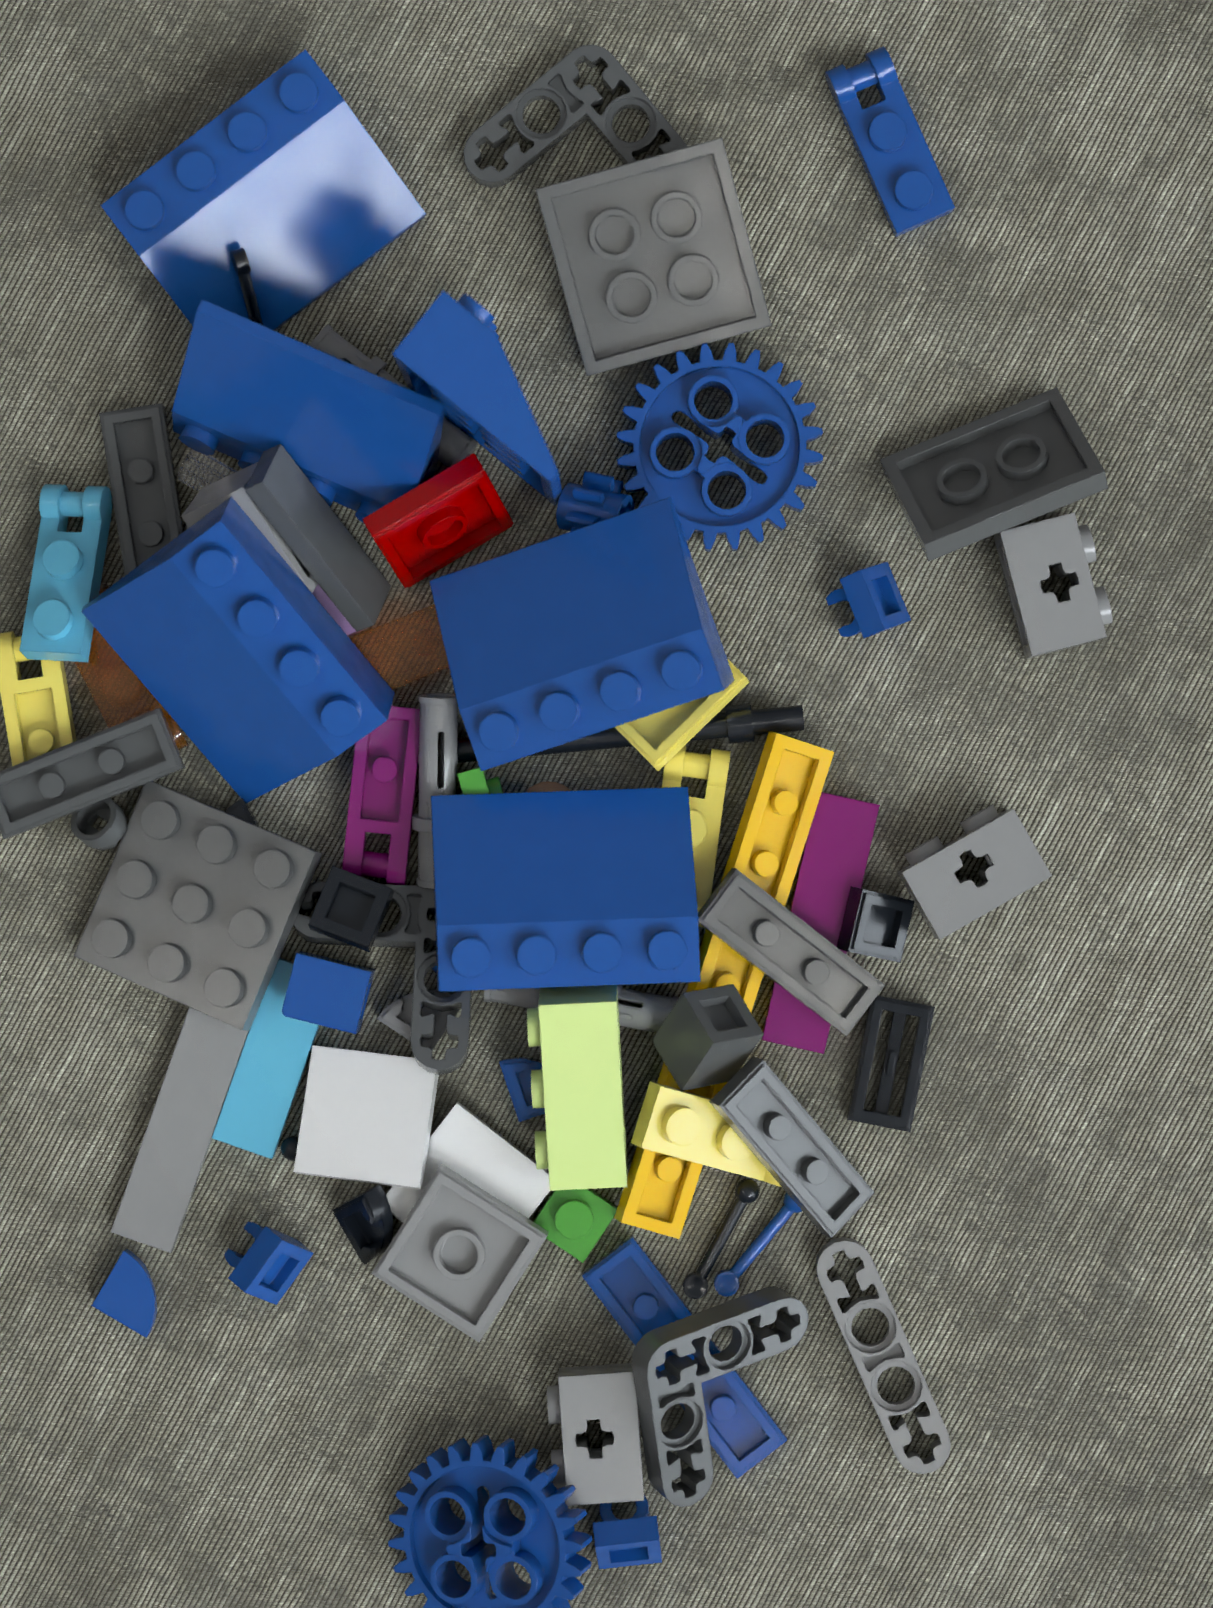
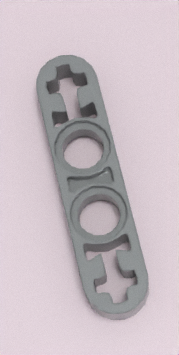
(888, 1352)

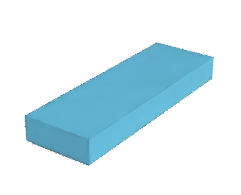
(266, 1073)

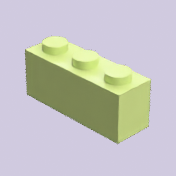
(579, 1087)

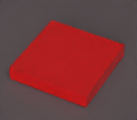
(438, 521)

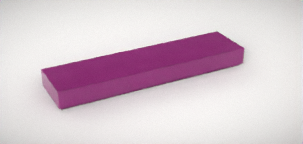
(829, 866)

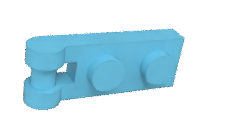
(66, 573)

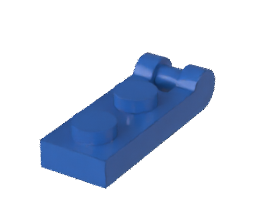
(890, 143)

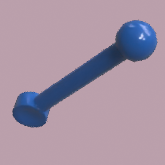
(727, 1281)

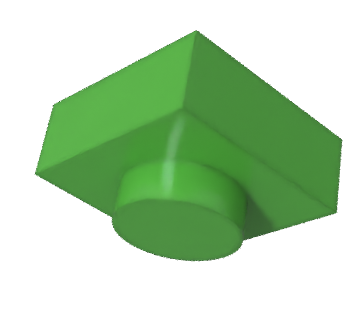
(576, 1220)

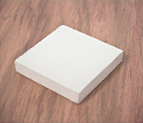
(366, 1118)
(481, 1157)

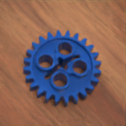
(754, 401)
(490, 1534)

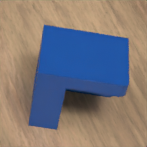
(328, 992)

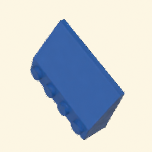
(273, 175)
(461, 363)
(341, 425)
(578, 634)
(241, 654)
(564, 889)

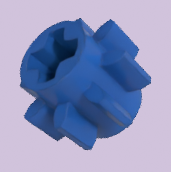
(591, 502)

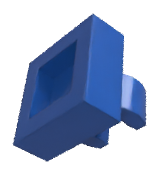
(873, 600)
(268, 1264)
(627, 1540)

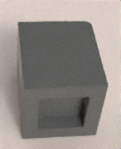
(707, 1037)

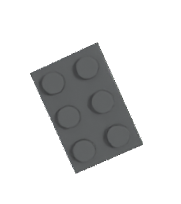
(993, 474)

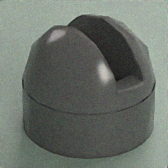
(109, 836)

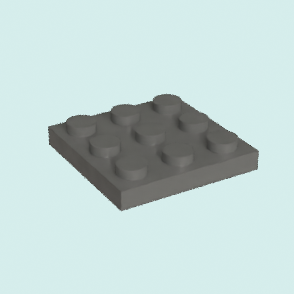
(654, 256)
(198, 905)

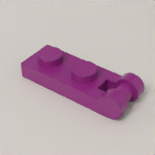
(383, 797)

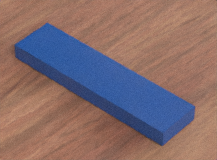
(645, 1300)

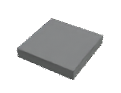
(460, 1252)

